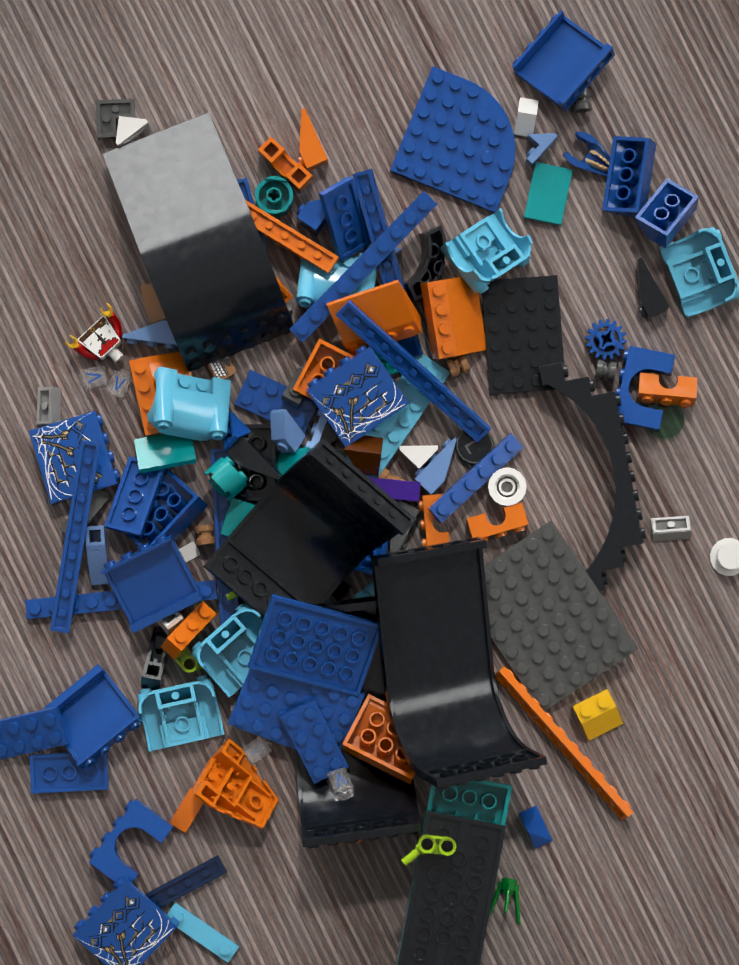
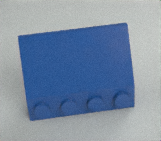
(172, 510)

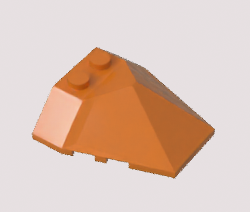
(235, 787)

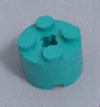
(266, 189)
(226, 478)

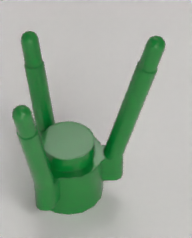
(508, 887)

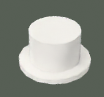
(507, 486)
(725, 556)

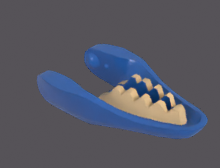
(595, 160)

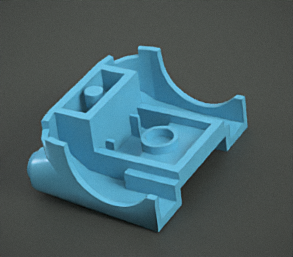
(487, 251)
(701, 271)
(315, 282)
(190, 406)
(229, 649)
(180, 713)

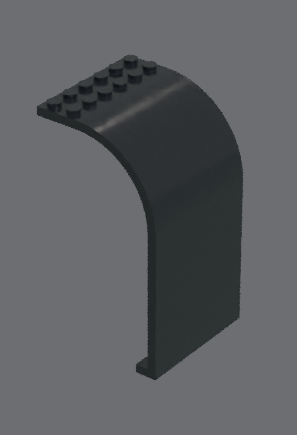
(198, 242)
(307, 532)
(442, 665)
(380, 801)

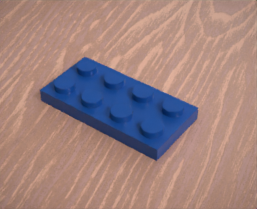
(345, 218)
(263, 395)
(134, 499)
(32, 732)
(313, 740)
(61, 774)

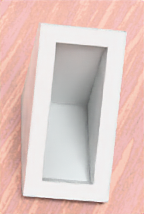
(526, 117)
(129, 128)
(418, 454)
(171, 622)

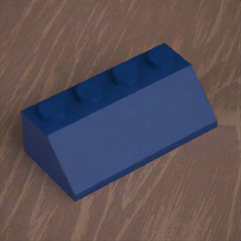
(629, 175)

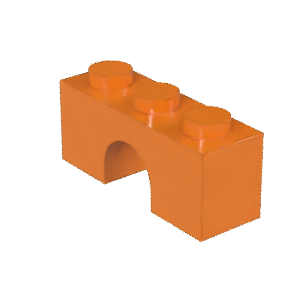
(291, 171)
(651, 391)
(514, 520)
(432, 536)
(188, 630)

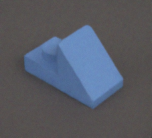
(542, 142)

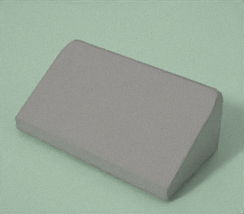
(48, 405)
(670, 528)

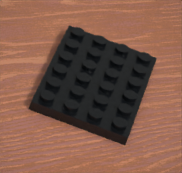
(521, 332)

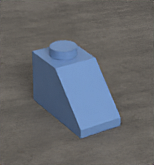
(285, 431)

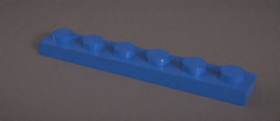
(475, 478)

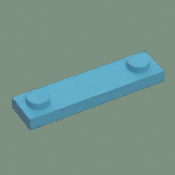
(203, 933)

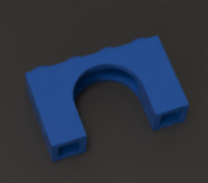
(642, 361)
(137, 816)

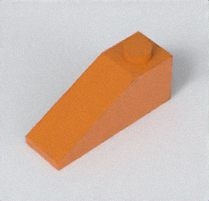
(310, 148)

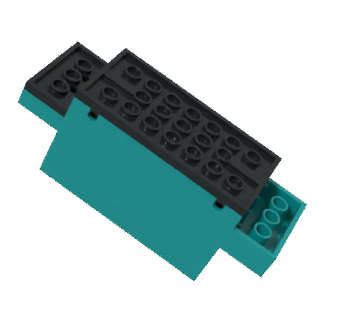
(454, 892)

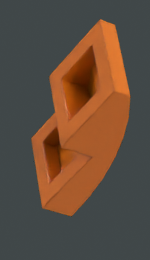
(186, 811)

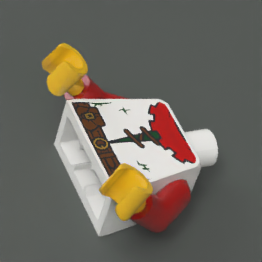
(101, 338)

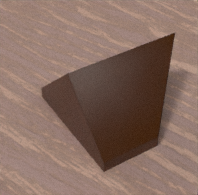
(366, 454)

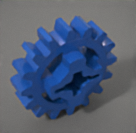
(616, 344)

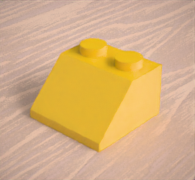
(597, 714)

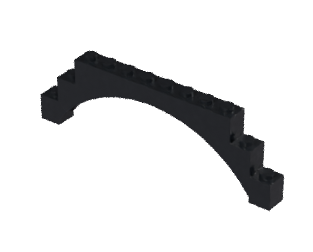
(604, 413)

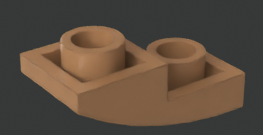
(152, 304)

